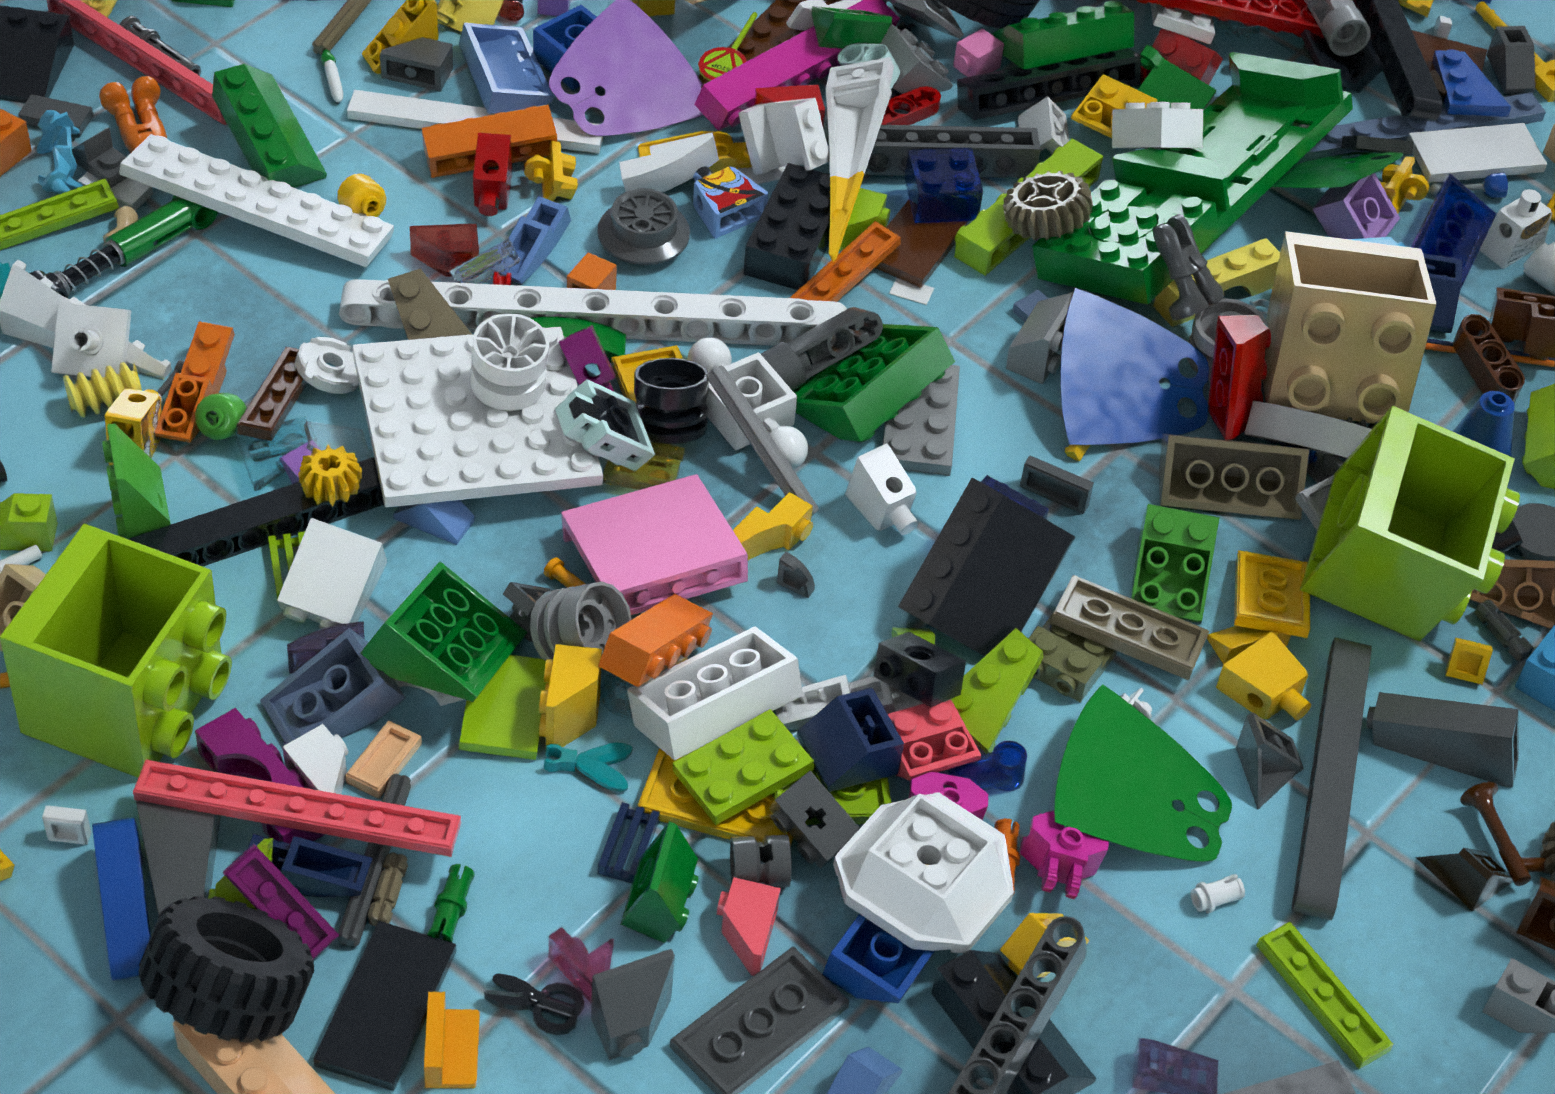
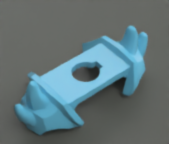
(57, 139)

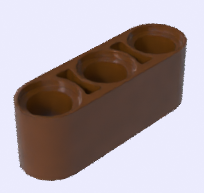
(1487, 357)

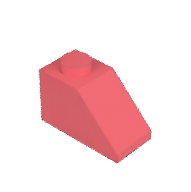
(749, 919)

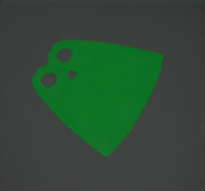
(1333, 170)
(1123, 779)

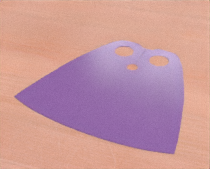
(637, 66)

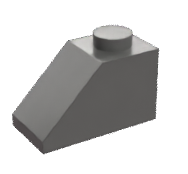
(418, 63)

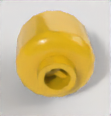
(362, 195)

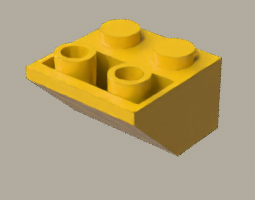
(1106, 95)
(571, 694)

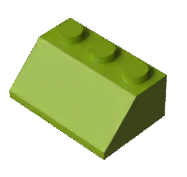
(1540, 437)

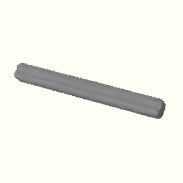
(758, 435)

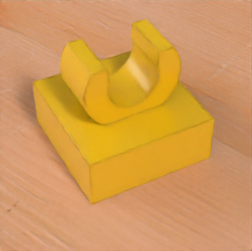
(1468, 661)

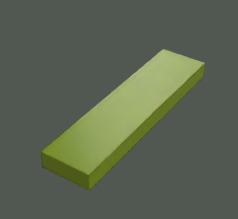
(56, 213)
(1324, 995)

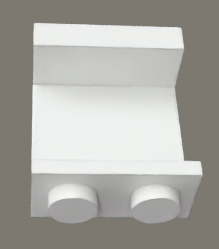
(784, 134)

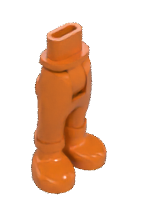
(144, 95)

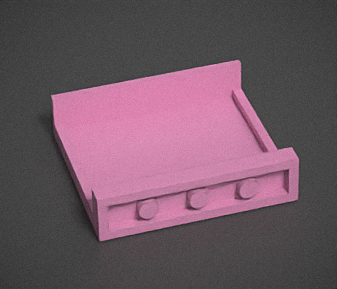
(658, 543)

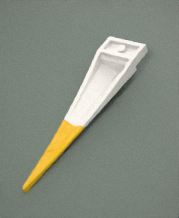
(855, 109)

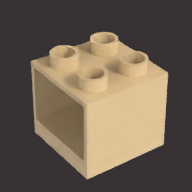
(1346, 326)

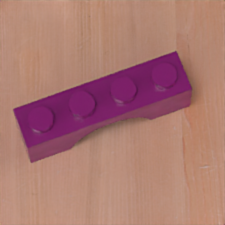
(236, 748)

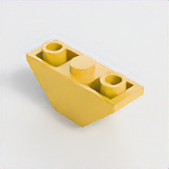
(410, 22)

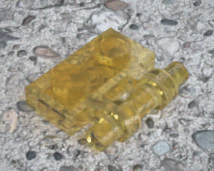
(658, 470)

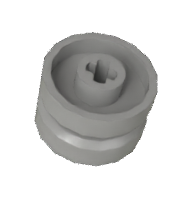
(1205, 326)

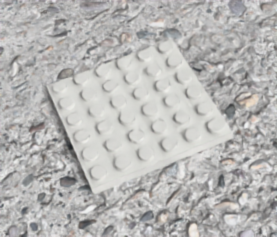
(446, 444)

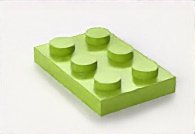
(743, 766)

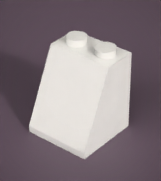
(331, 576)

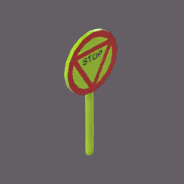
(723, 59)

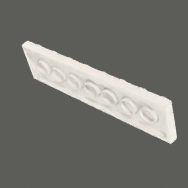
(257, 200)

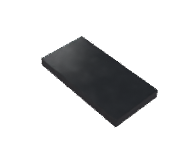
(385, 1006)

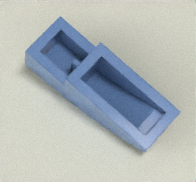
(537, 236)

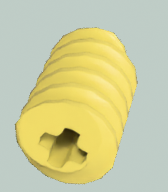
(100, 388)

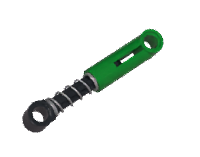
(133, 242)

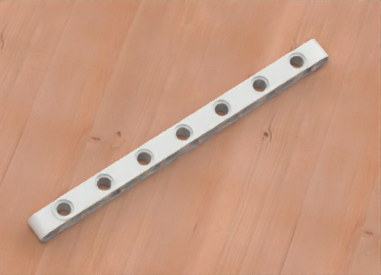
(635, 313)

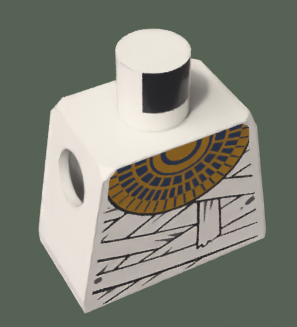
(1517, 229)

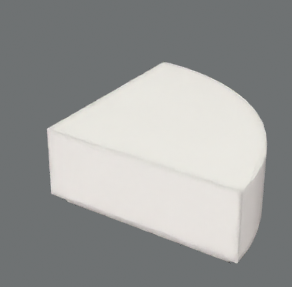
(1442, 27)

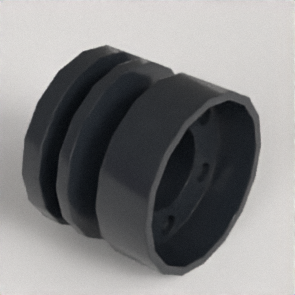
(672, 399)

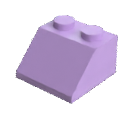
(1357, 210)

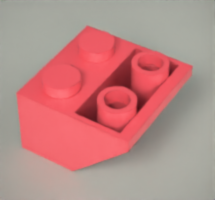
(933, 739)

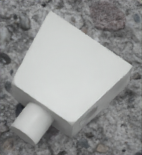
(883, 490)

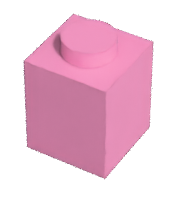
(978, 54)

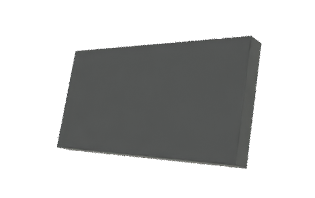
(759, 1024)

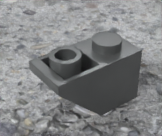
(1513, 59)

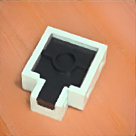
(605, 425)

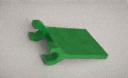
(1172, 83)

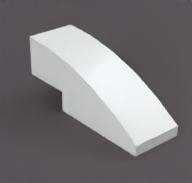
(669, 163)

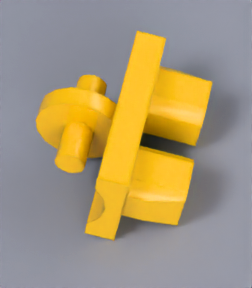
(553, 173)
(1402, 184)

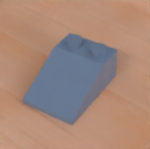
(333, 690)

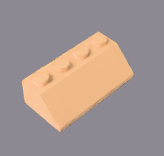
(248, 1066)

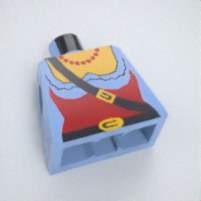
(727, 200)

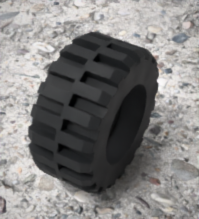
(226, 969)

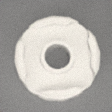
(312, 365)

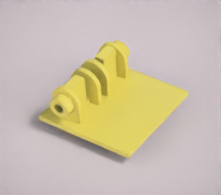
(457, 12)

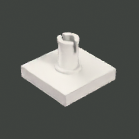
(90, 339)

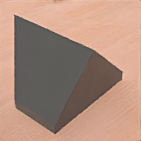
(1266, 758)

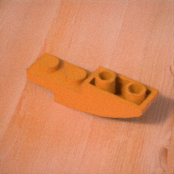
(199, 378)

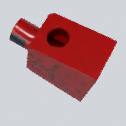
(490, 185)

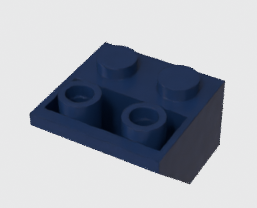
(1446, 283)
(852, 741)

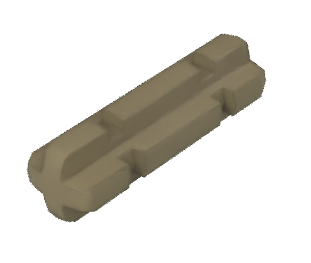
(387, 889)

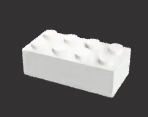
(715, 692)

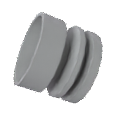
(577, 617)

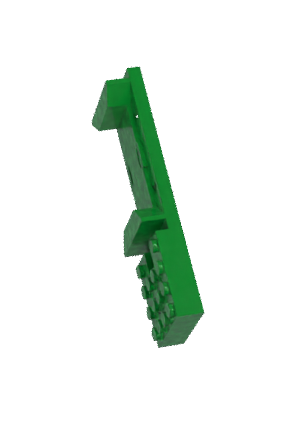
(1242, 156)

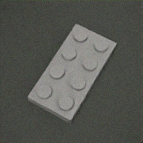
(926, 427)

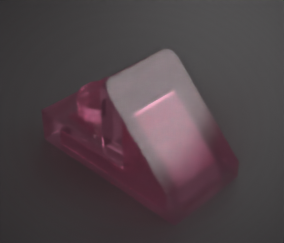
(574, 961)

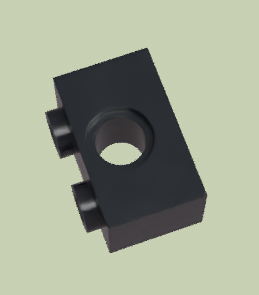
(919, 669)

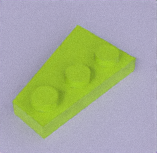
(995, 686)

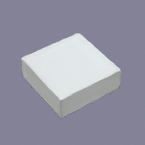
(66, 825)

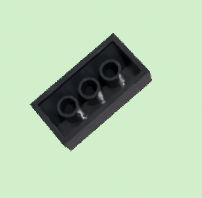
(971, 994)

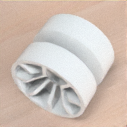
(509, 362)

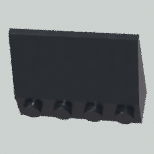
(32, 51)
(986, 569)

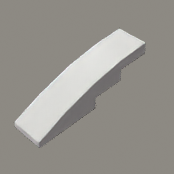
(820, 694)

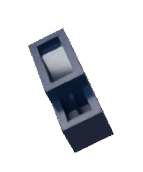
(319, 868)

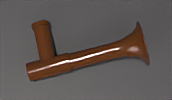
(1518, 867)

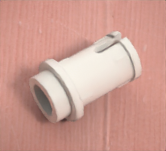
(1210, 895)

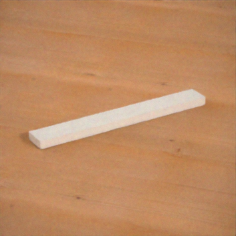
(425, 113)

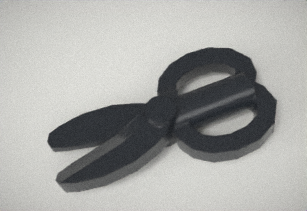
(525, 997)

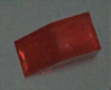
(444, 245)

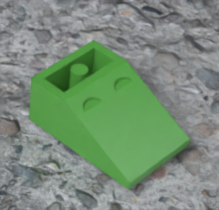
(134, 486)
(1174, 561)

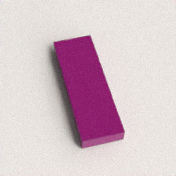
(273, 893)

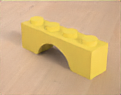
(1248, 266)

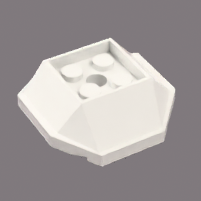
(921, 904)

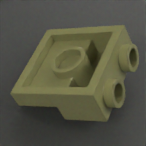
(1069, 660)

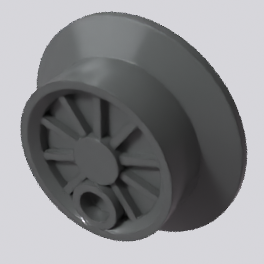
(643, 228)

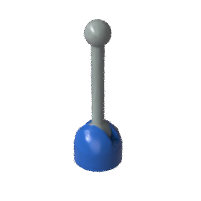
(1493, 186)

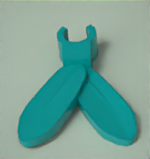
(592, 763)

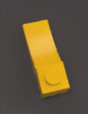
(777, 529)

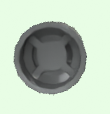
(772, 851)

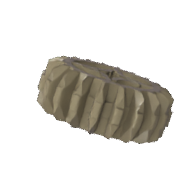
(1047, 205)

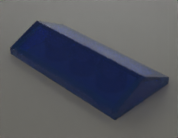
(1455, 225)

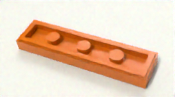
(850, 265)

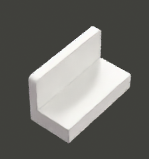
(1050, 123)

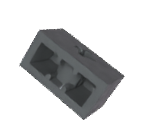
(805, 801)

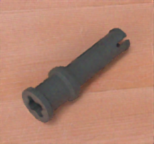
(153, 38)

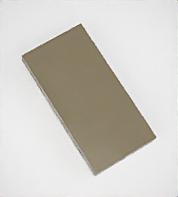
(1130, 627)

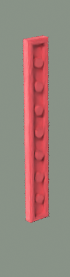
(139, 55)
(297, 808)

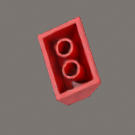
(1237, 371)

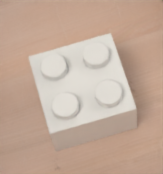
(1157, 126)

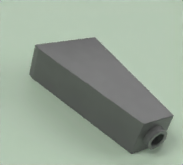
(1449, 734)
(178, 851)

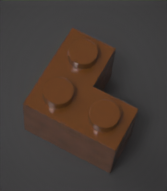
(1527, 319)

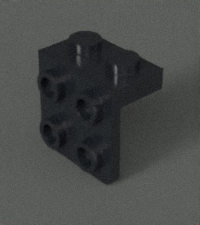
(1355, 69)

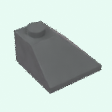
(631, 1003)

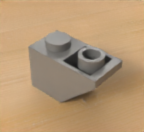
(1523, 1000)

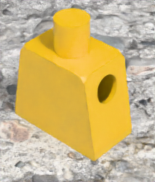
(1266, 679)

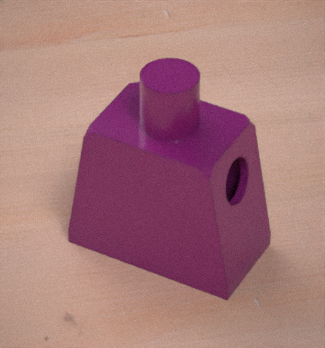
(583, 349)

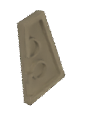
(424, 308)

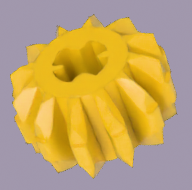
(330, 475)

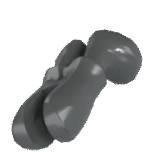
(1183, 259)

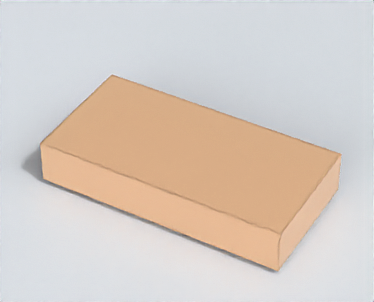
(383, 758)

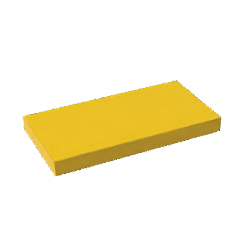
(675, 803)

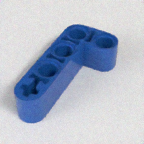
(122, 895)

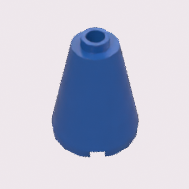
(1490, 422)

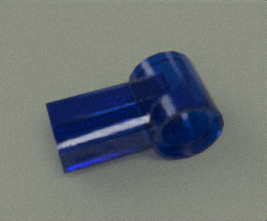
(992, 768)

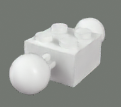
(763, 390)

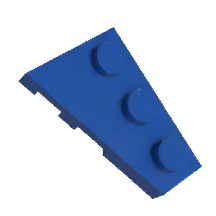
(1467, 87)

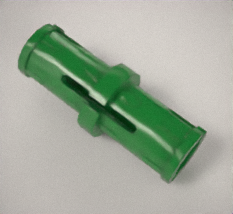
(451, 903)

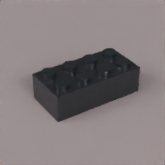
(791, 229)

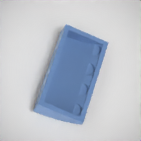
(504, 67)

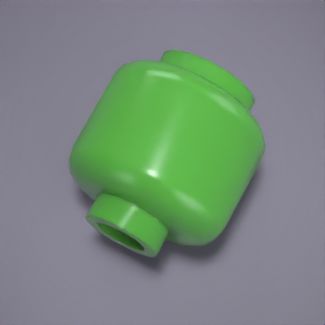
(219, 415)

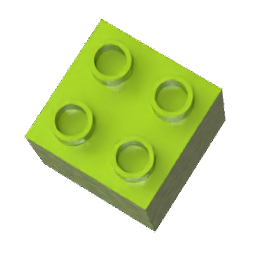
(1412, 526)
(116, 651)

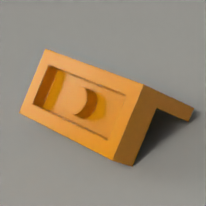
(450, 1045)

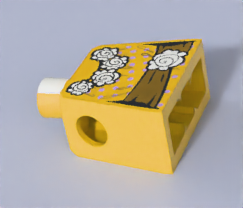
(137, 416)

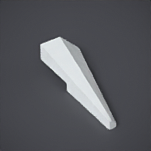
(30, 314)

